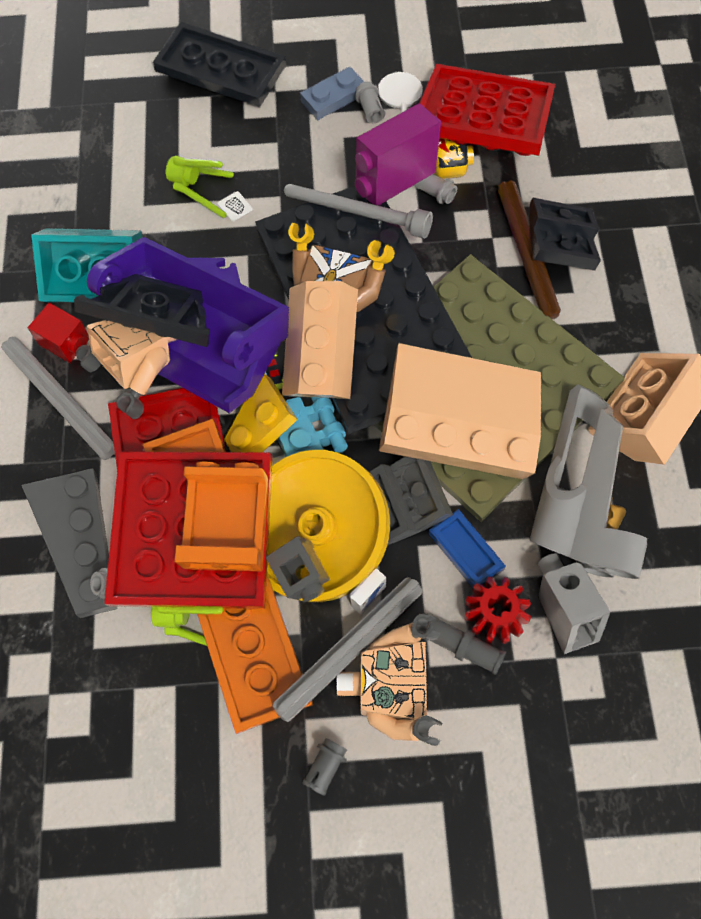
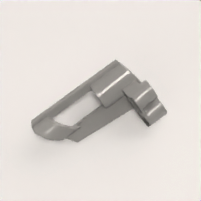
(577, 518)

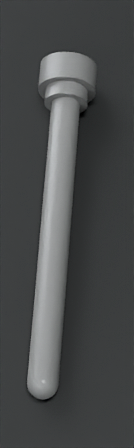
(416, 222)

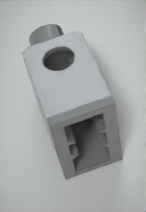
(571, 604)

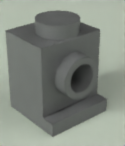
(287, 566)

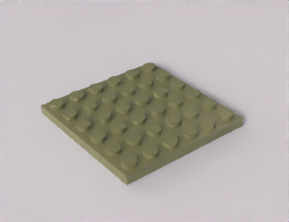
(513, 332)

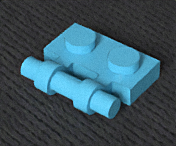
(302, 435)

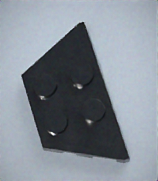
(152, 307)

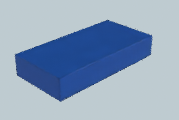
(466, 549)

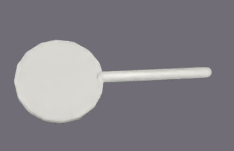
(400, 90)

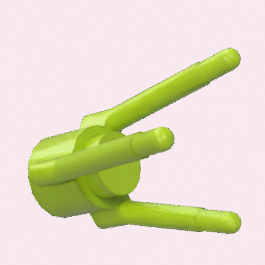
(186, 172)
(173, 617)

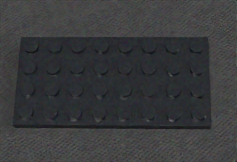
(403, 313)

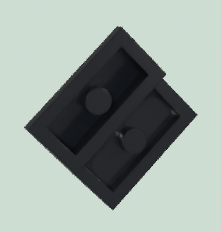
(563, 234)

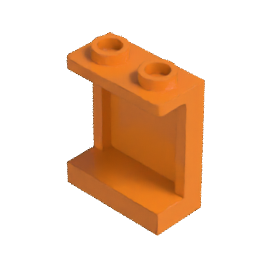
(224, 518)

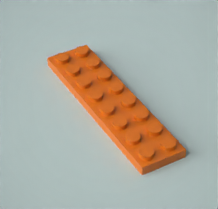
(245, 645)

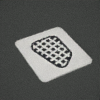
(235, 206)

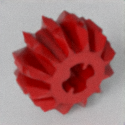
(482, 609)

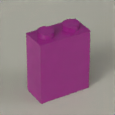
(397, 154)

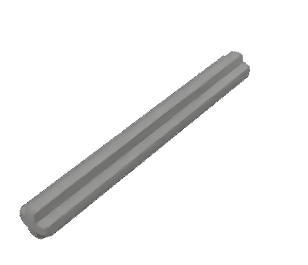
(59, 398)
(346, 649)

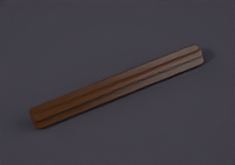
(535, 269)

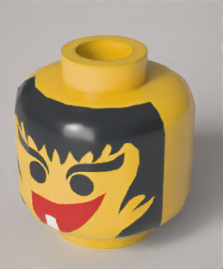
(453, 159)

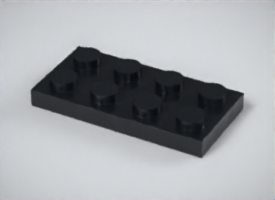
(220, 64)

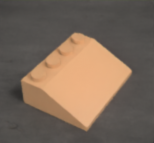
(463, 412)

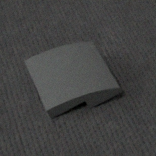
(412, 497)

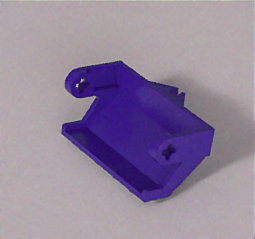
(241, 321)

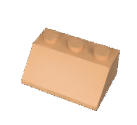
(320, 340)
(656, 404)

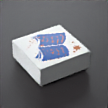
(367, 591)

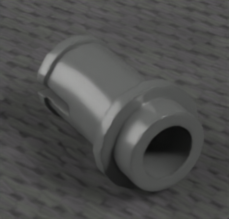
(324, 766)

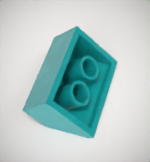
(68, 255)

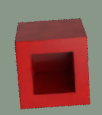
(58, 332)

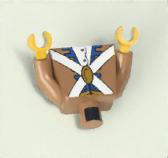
(333, 265)

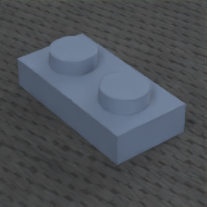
(331, 93)

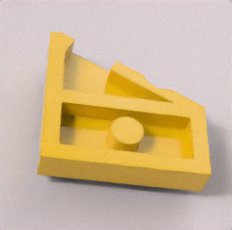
(260, 419)

